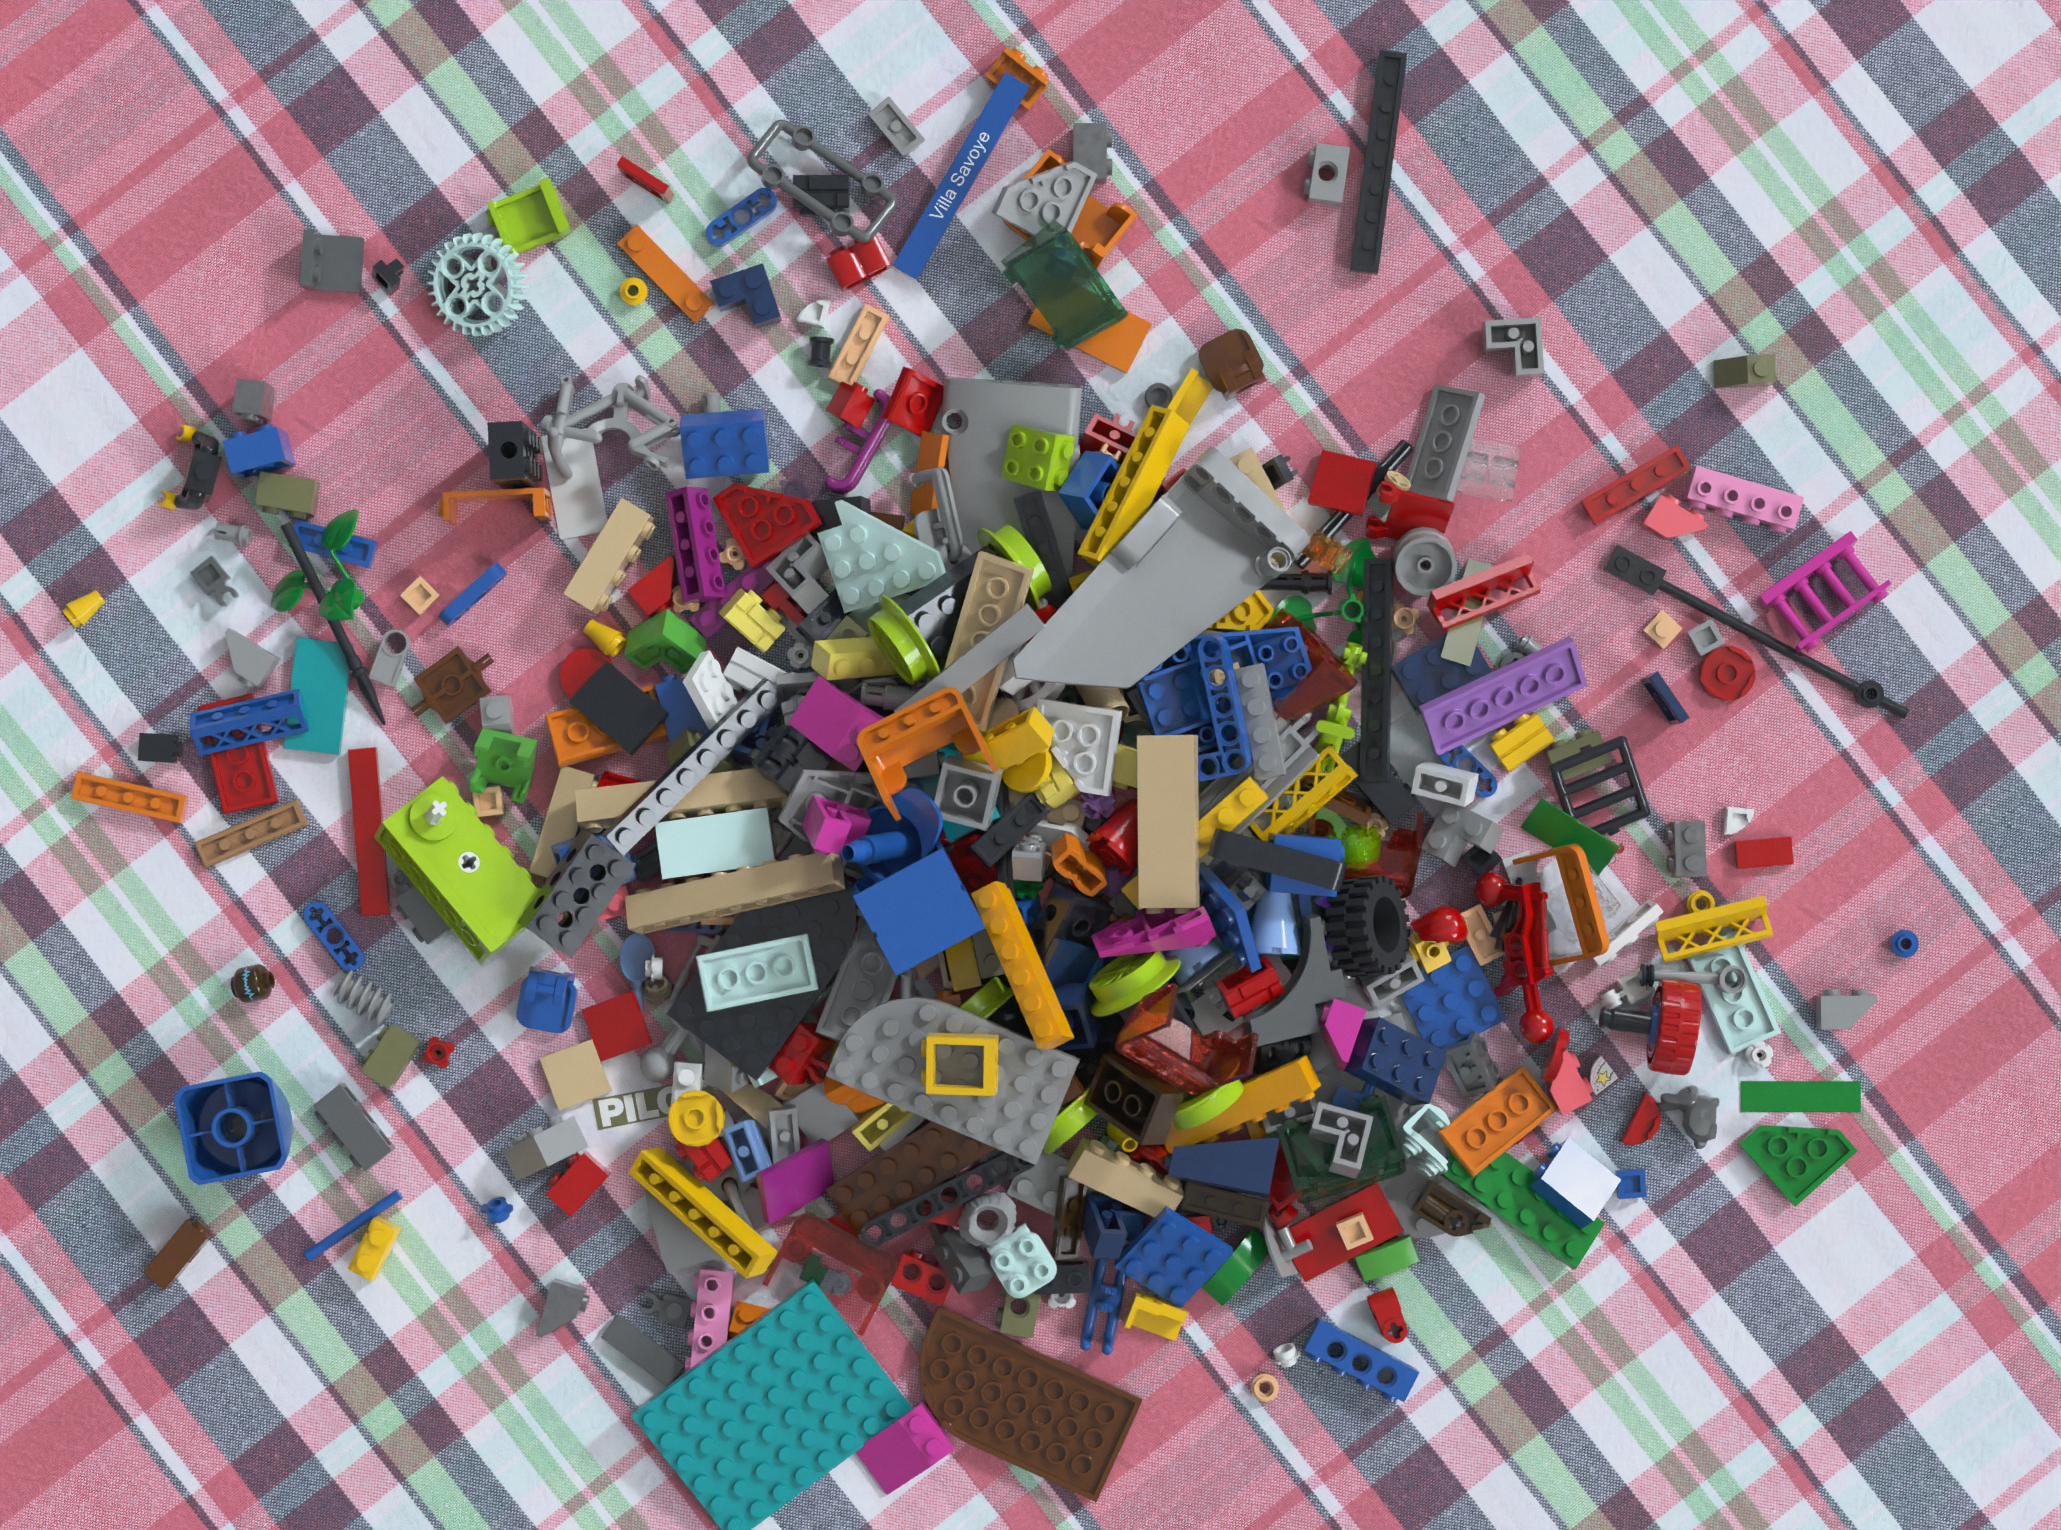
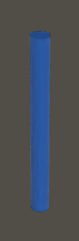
(353, 1225)

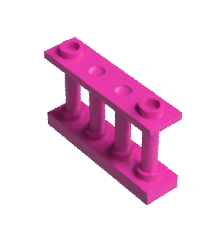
(1799, 582)

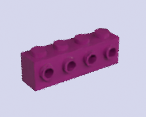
(695, 545)

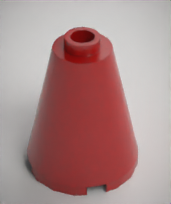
(1117, 840)

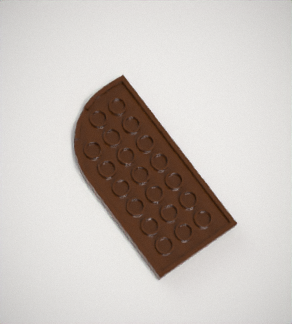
(1024, 1404)

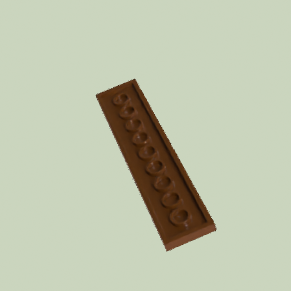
(910, 1168)

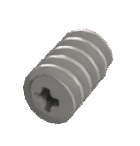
(364, 998)

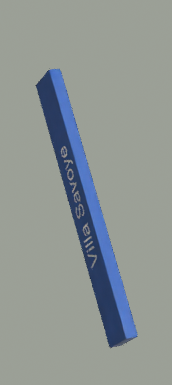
(961, 176)

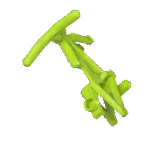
(1335, 727)

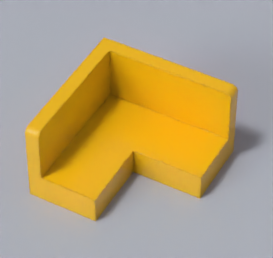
(1154, 1315)

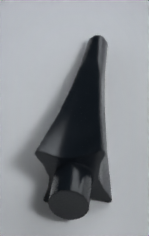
(1506, 921)

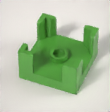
(504, 761)

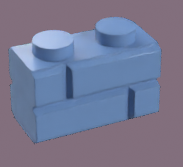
(747, 1149)

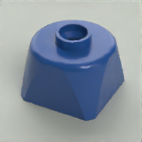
(208, 1141)

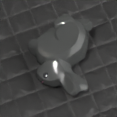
(1697, 1116)

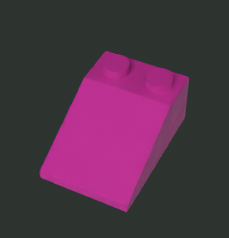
(833, 722)
(905, 1448)

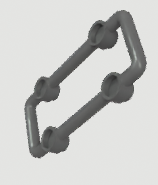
(841, 222)

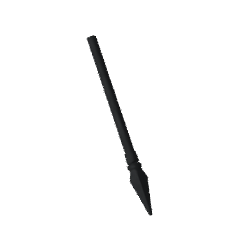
(352, 660)

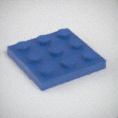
(1228, 918)
(1453, 1001)
(1173, 1257)

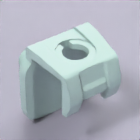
(1413, 1144)
(1022, 1262)

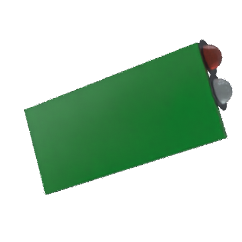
(1561, 829)

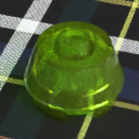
(1360, 845)

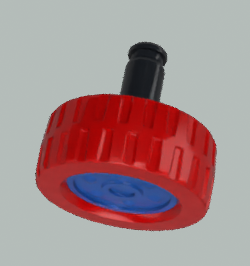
(1669, 1025)

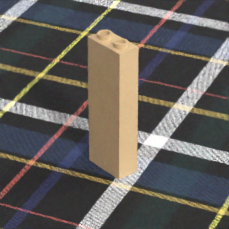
(1168, 823)

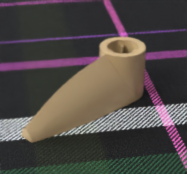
(754, 1102)

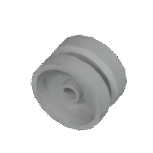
(1421, 545)

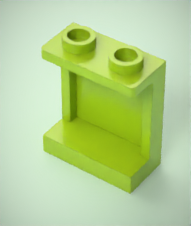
(529, 218)

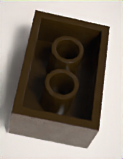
(1133, 1099)

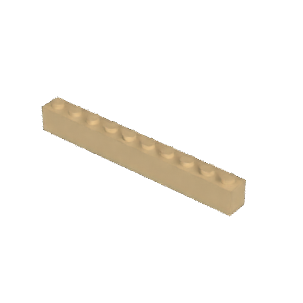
(711, 796)

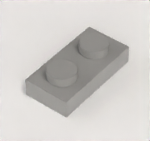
(896, 127)

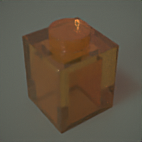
(1328, 552)

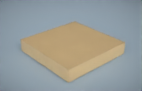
(575, 1075)

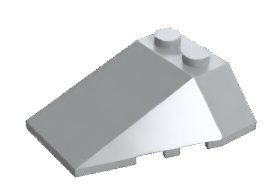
(840, 786)

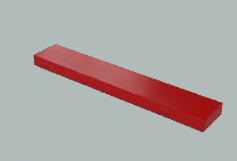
(367, 819)

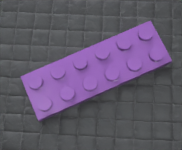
(1503, 696)

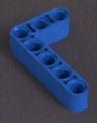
(1220, 718)

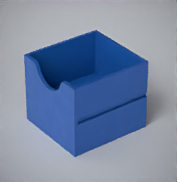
(918, 910)

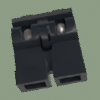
(781, 752)
(1283, 1052)

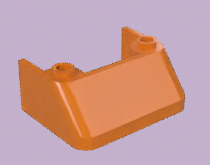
(916, 733)
(1581, 900)

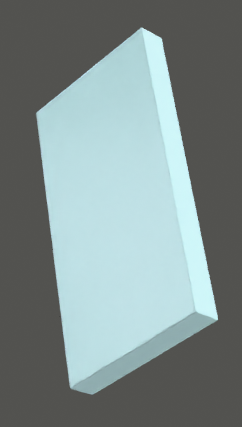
(714, 843)
(757, 972)
(1741, 1016)

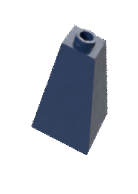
(1230, 1166)

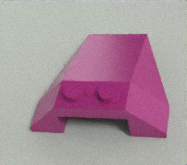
(1155, 933)

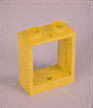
(990, 1071)

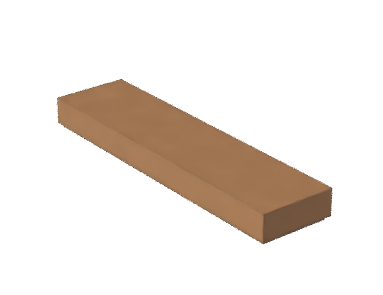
(251, 833)

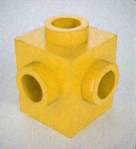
(1428, 954)

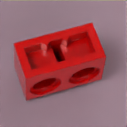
(920, 1284)

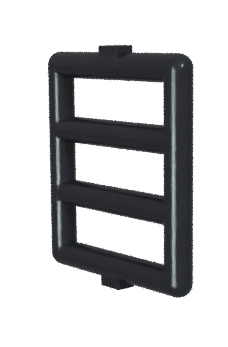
(1627, 766)

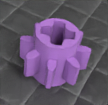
(1097, 806)

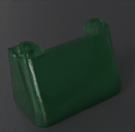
(1064, 286)
(1310, 1159)

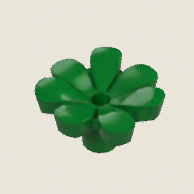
(1028, 888)

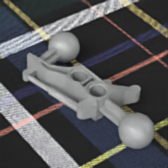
(658, 1062)

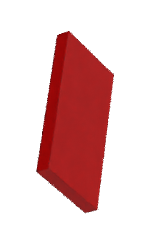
(241, 773)
(1326, 1239)

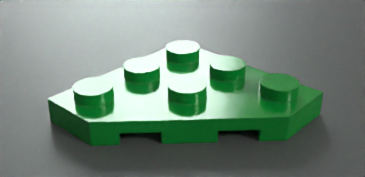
(1797, 1156)

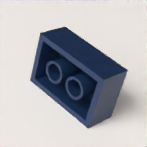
(1428, 676)
(1395, 1061)

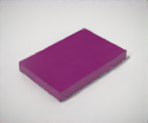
(795, 1181)

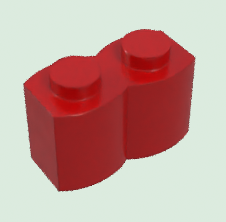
(858, 263)

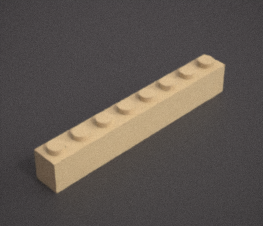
(734, 892)

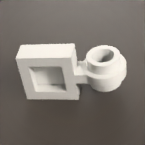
(1630, 988)

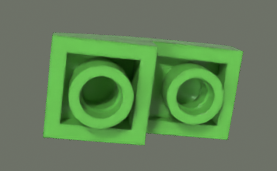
(1387, 1259)

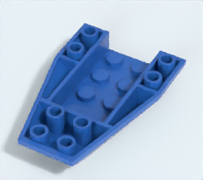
(1176, 690)

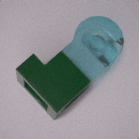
(830, 1280)

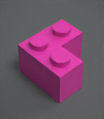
(834, 824)

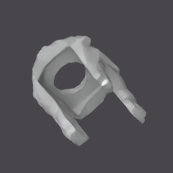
(987, 1235)

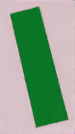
(1800, 1096)

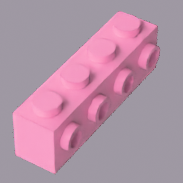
(1743, 499)
(710, 1312)

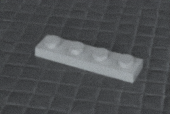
(1260, 722)
(784, 1137)

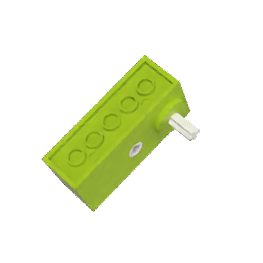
(459, 868)

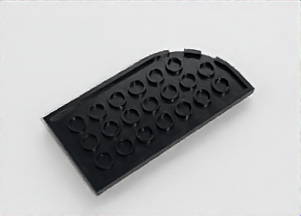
(757, 1031)

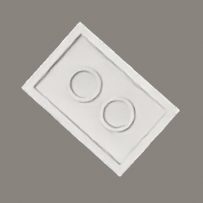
(709, 689)

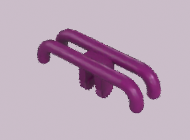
(864, 453)

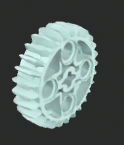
(487, 282)

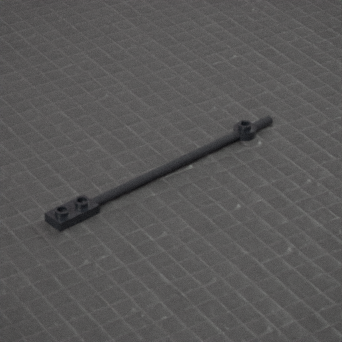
(1649, 578)

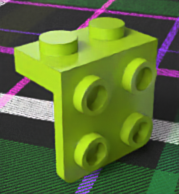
(1037, 458)

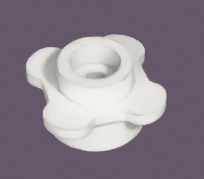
(1067, 1301)

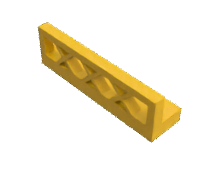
(1190, 396)
(1311, 801)
(1709, 920)

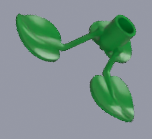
(344, 594)
(1347, 609)

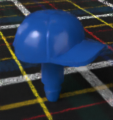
(893, 843)

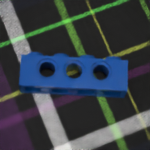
(1395, 1388)

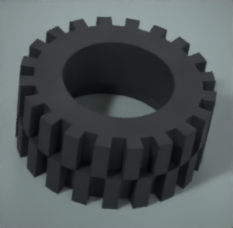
(1368, 927)

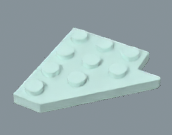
(875, 559)

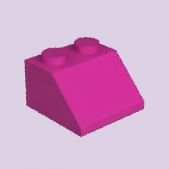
(1340, 1029)

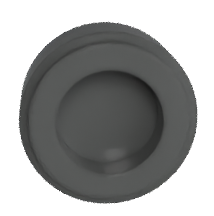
(1158, 395)

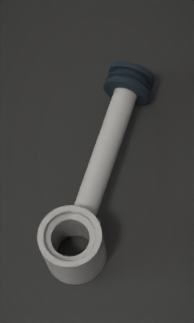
(1648, 975)

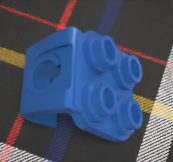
(547, 1000)

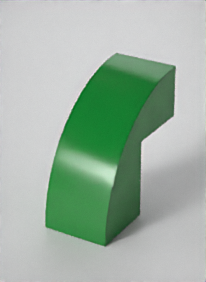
(1238, 1268)

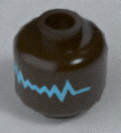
(252, 983)

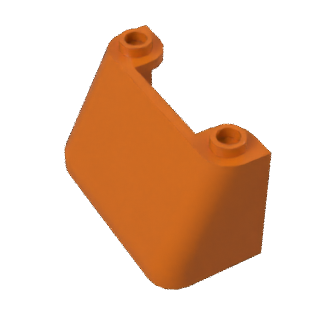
(1097, 227)

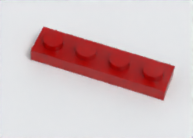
(1635, 484)

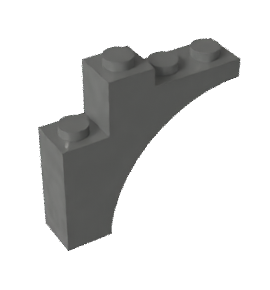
(1311, 983)

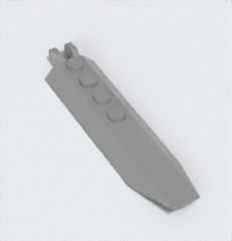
(1297, 757)

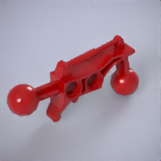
(1524, 948)

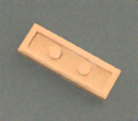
(858, 346)

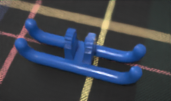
(1103, 1298)

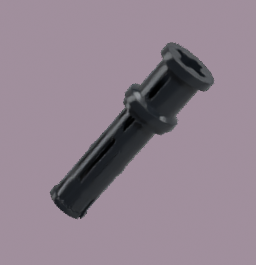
(1303, 582)

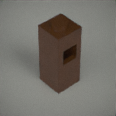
(178, 1253)

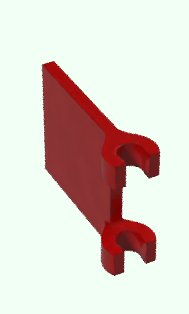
(1407, 513)

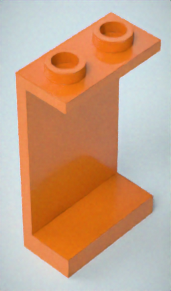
(541, 501)

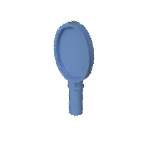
(632, 957)

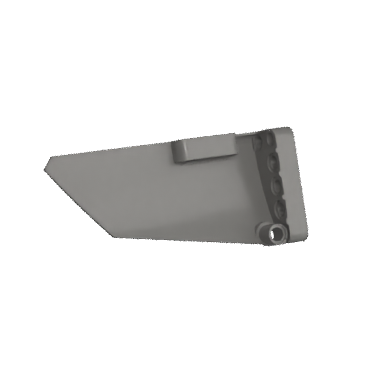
(979, 449)
(1166, 580)

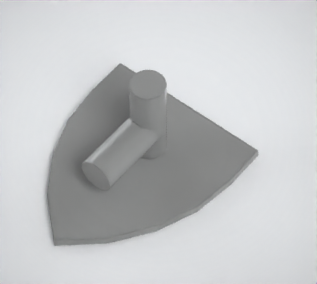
(1283, 1249)

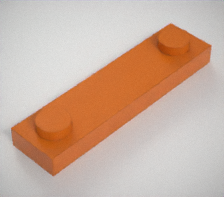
(666, 274)
(129, 797)

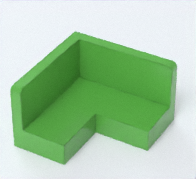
(665, 639)

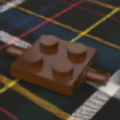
(452, 685)

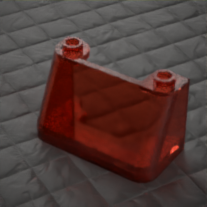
(1323, 683)

